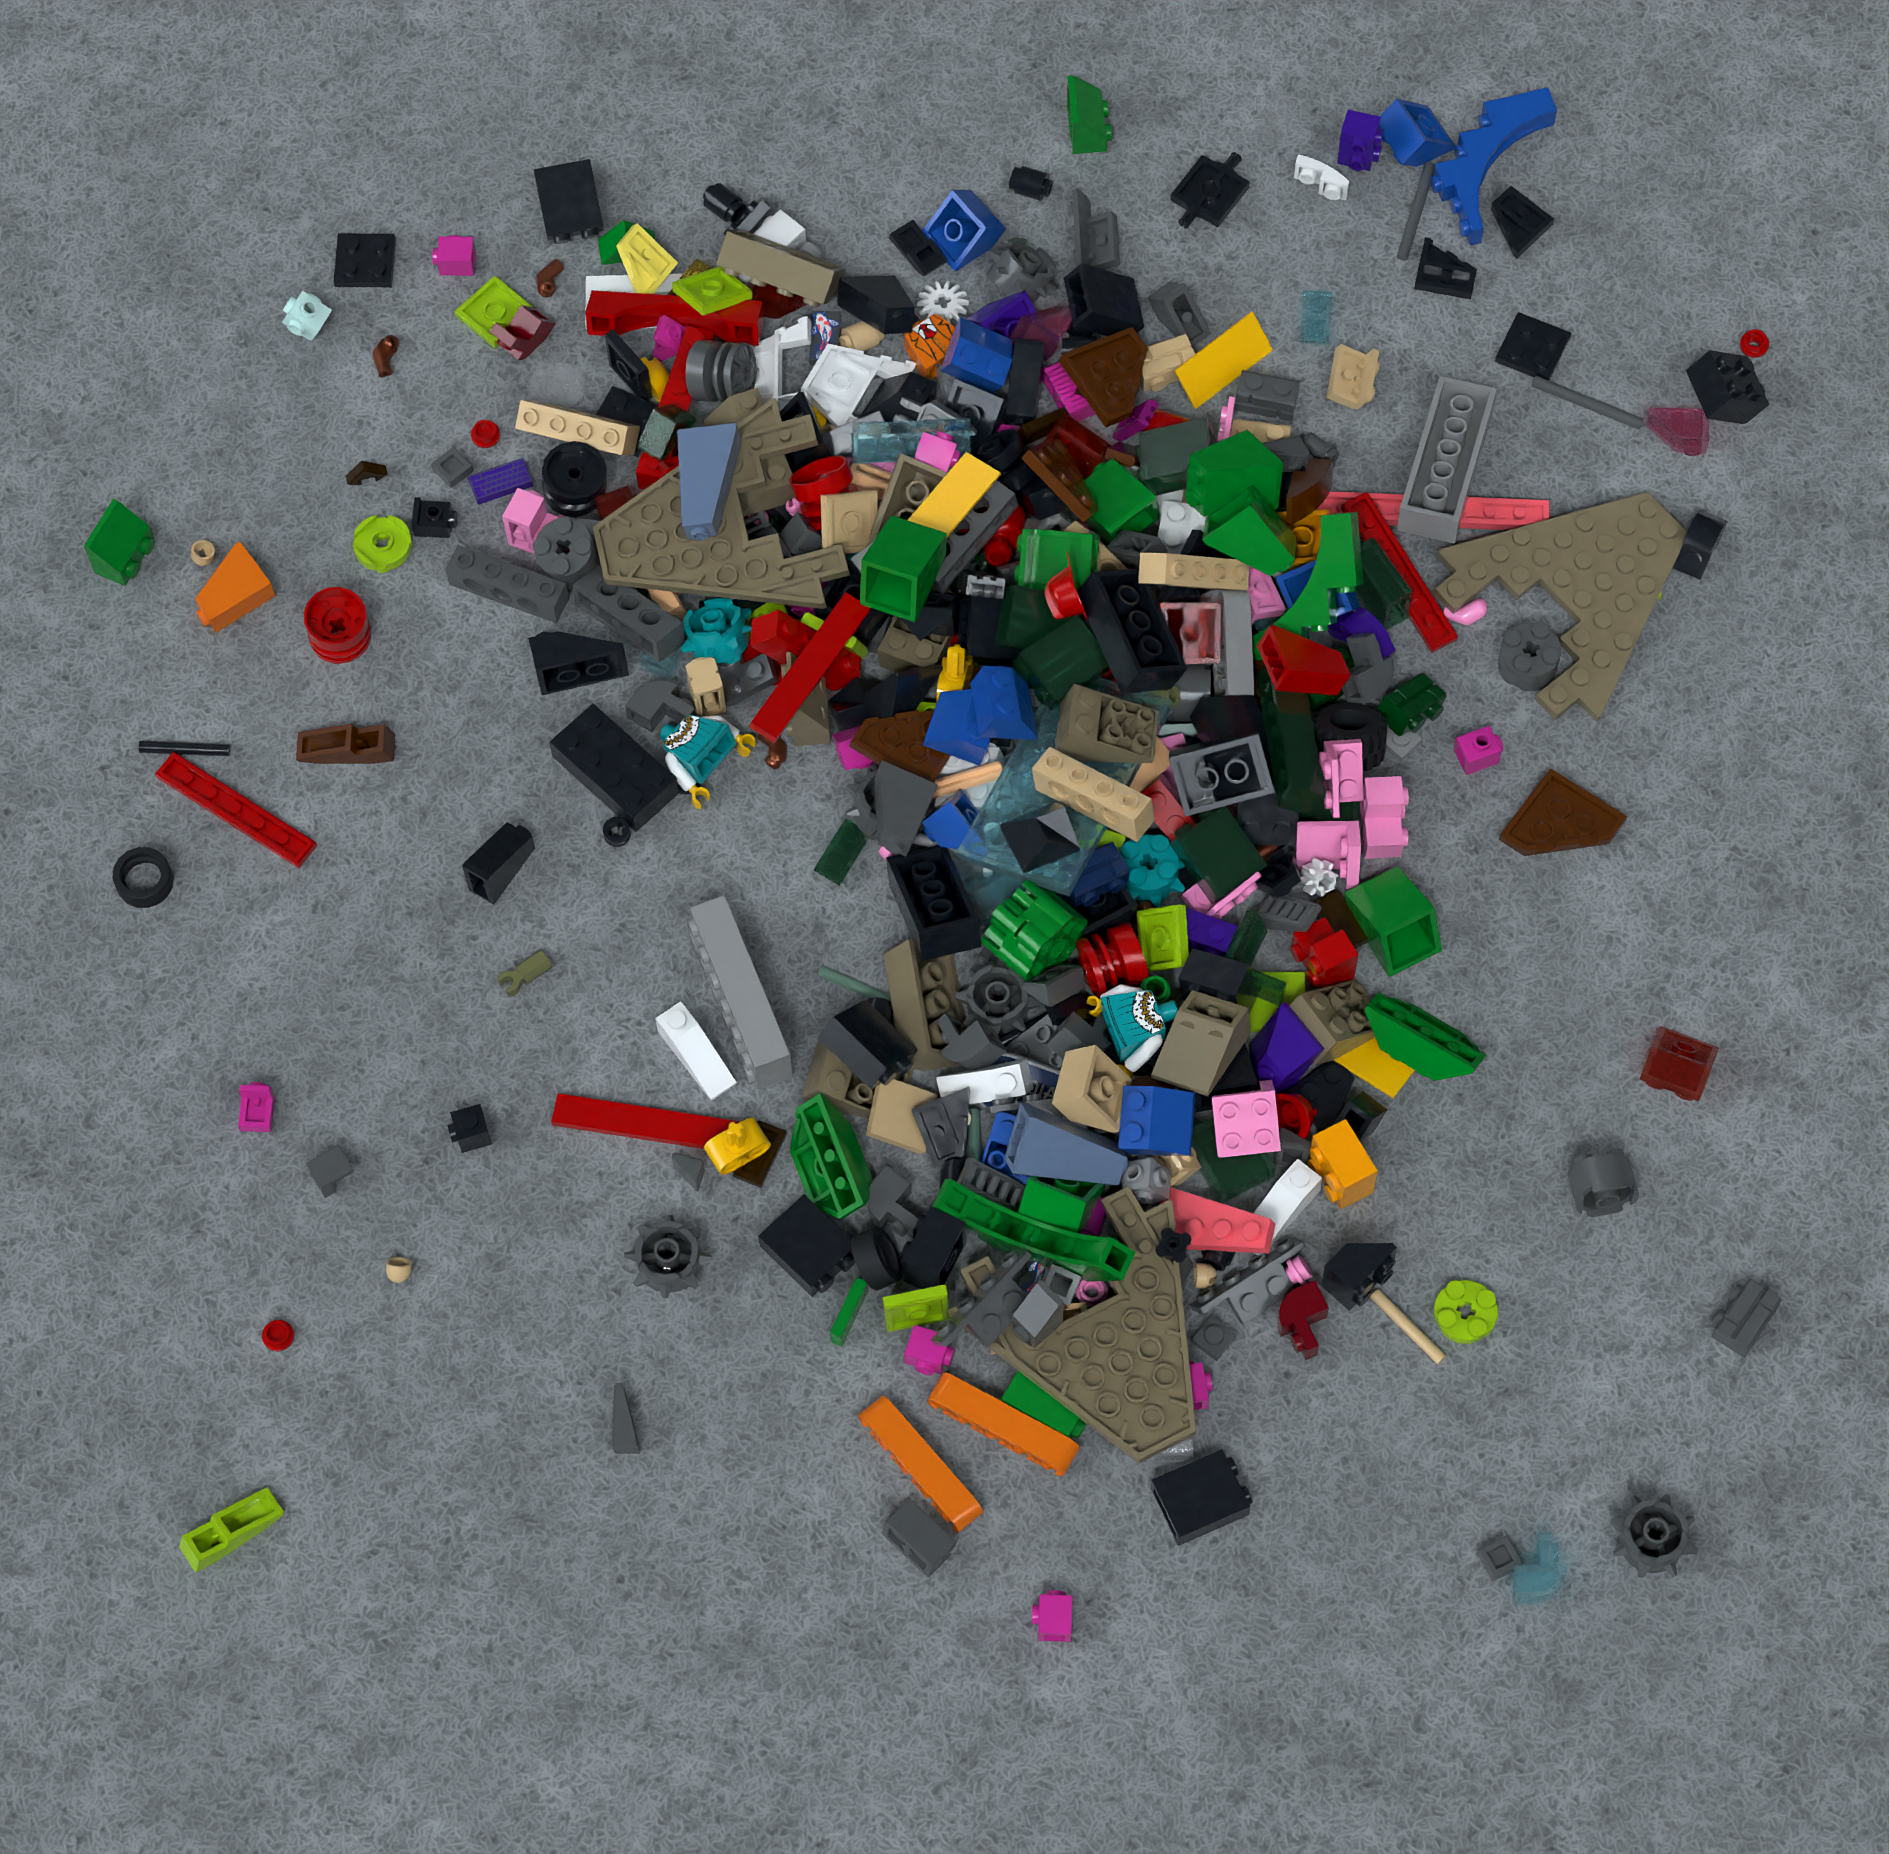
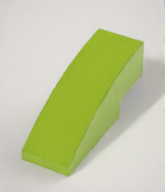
(230, 1529)

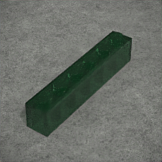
(1291, 747)

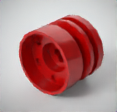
(820, 478)
(332, 611)
(1112, 961)

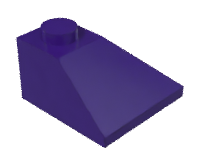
(1003, 314)
(1283, 1050)

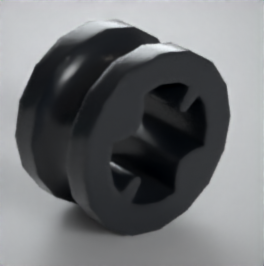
(616, 822)

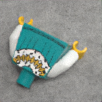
(698, 748)
(1133, 1023)

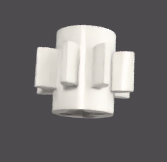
(1318, 877)

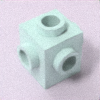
(305, 315)

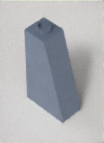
(705, 474)
(1062, 1150)

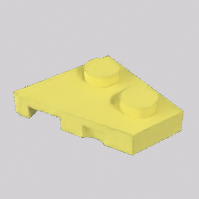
(644, 260)

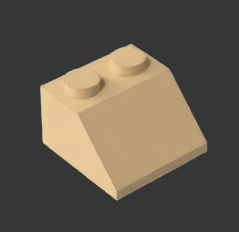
(1091, 1089)

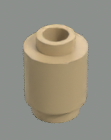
(860, 336)

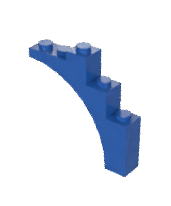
(1501, 125)

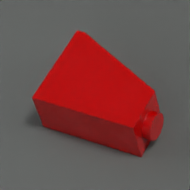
(1301, 664)

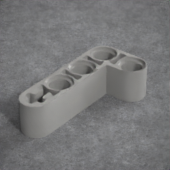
(1235, 672)

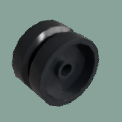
(1005, 453)
(573, 478)

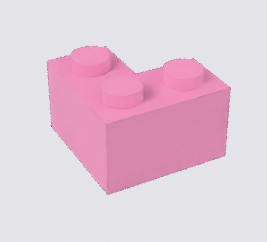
(525, 519)
(1382, 816)

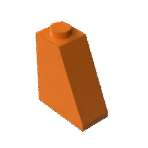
(233, 590)

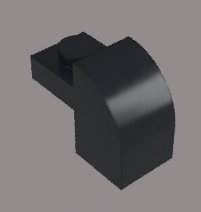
(1699, 544)

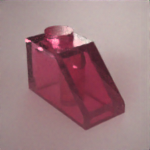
(1680, 429)

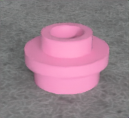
(1298, 1270)
(1101, 1288)

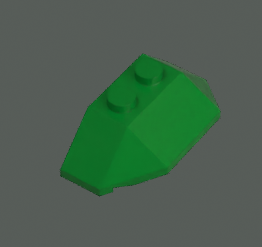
(1421, 1039)
(829, 1158)

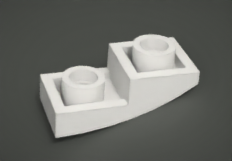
(1332, 183)

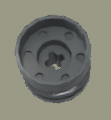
(719, 370)

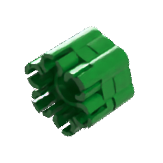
(1038, 936)

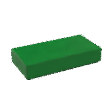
(849, 1311)

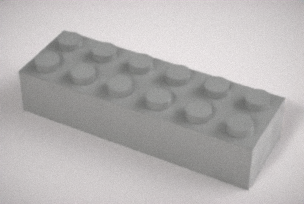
(1446, 459)
(739, 993)

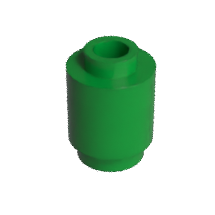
(1159, 988)

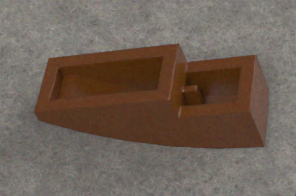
(1308, 489)
(346, 745)

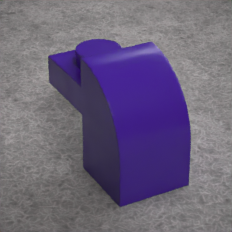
(1361, 622)

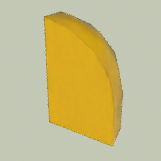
(658, 376)

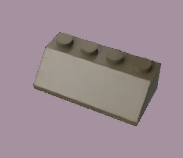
(780, 267)
(775, 469)
(906, 491)
(922, 995)

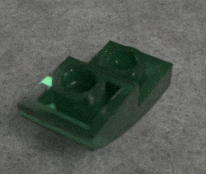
(841, 852)

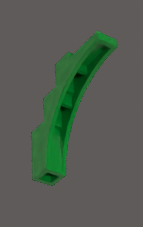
(1336, 567)

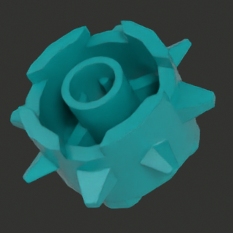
(717, 631)
(1162, 879)

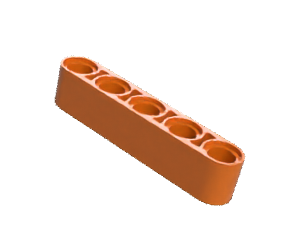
(1004, 1423)
(921, 1462)

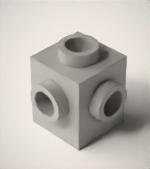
(1147, 1180)

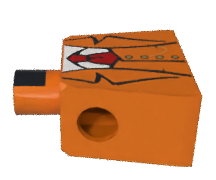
(928, 343)

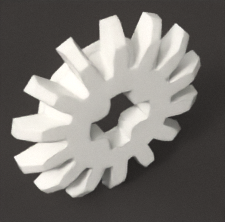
(953, 307)

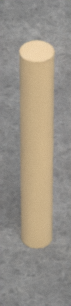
(1408, 1326)

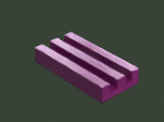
(1137, 422)

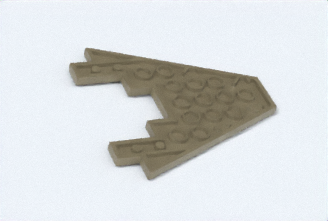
(649, 550)
(1599, 567)
(1126, 1358)

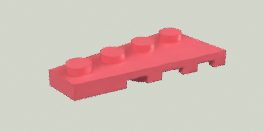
(1219, 1225)

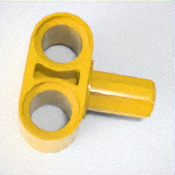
(953, 671)
(737, 1146)

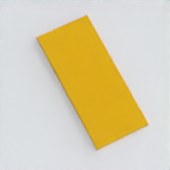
(1223, 360)
(955, 494)
(1376, 1067)

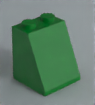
(1229, 468)
(1121, 502)
(1251, 533)
(901, 568)
(1395, 920)

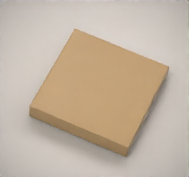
(848, 519)
(892, 1116)

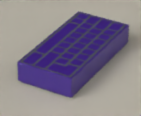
(500, 481)

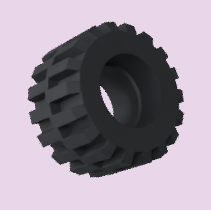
(1349, 722)

